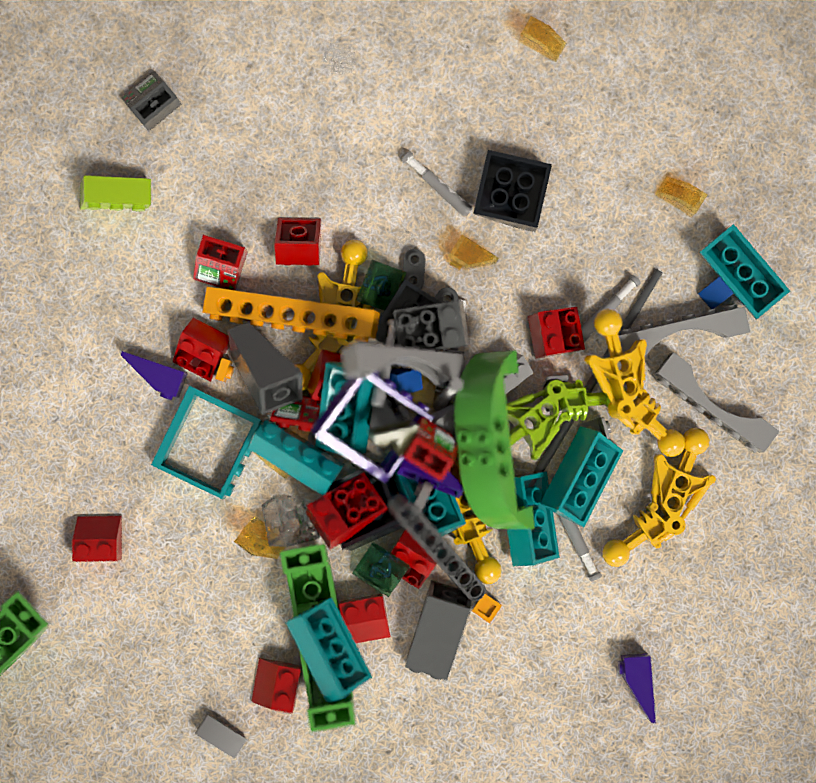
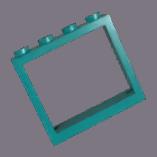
(175, 428)

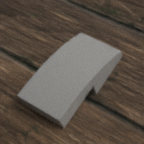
(220, 736)

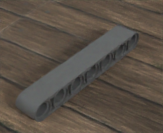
(436, 547)

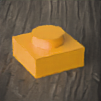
(225, 370)
(486, 608)

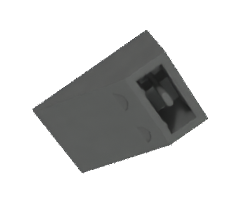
(432, 326)

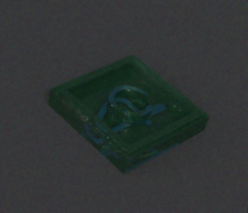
(380, 284)
(380, 569)

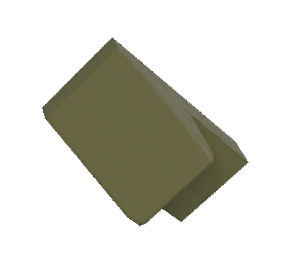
(399, 433)

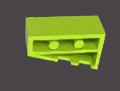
(115, 193)

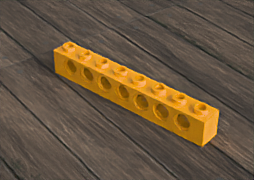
(217, 298)

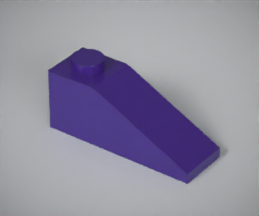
(159, 377)
(448, 485)
(638, 676)

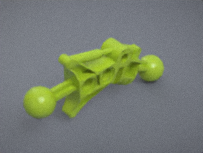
(572, 401)

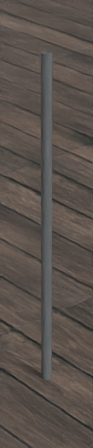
(593, 381)

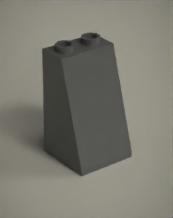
(265, 370)
(438, 631)

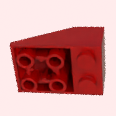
(345, 510)

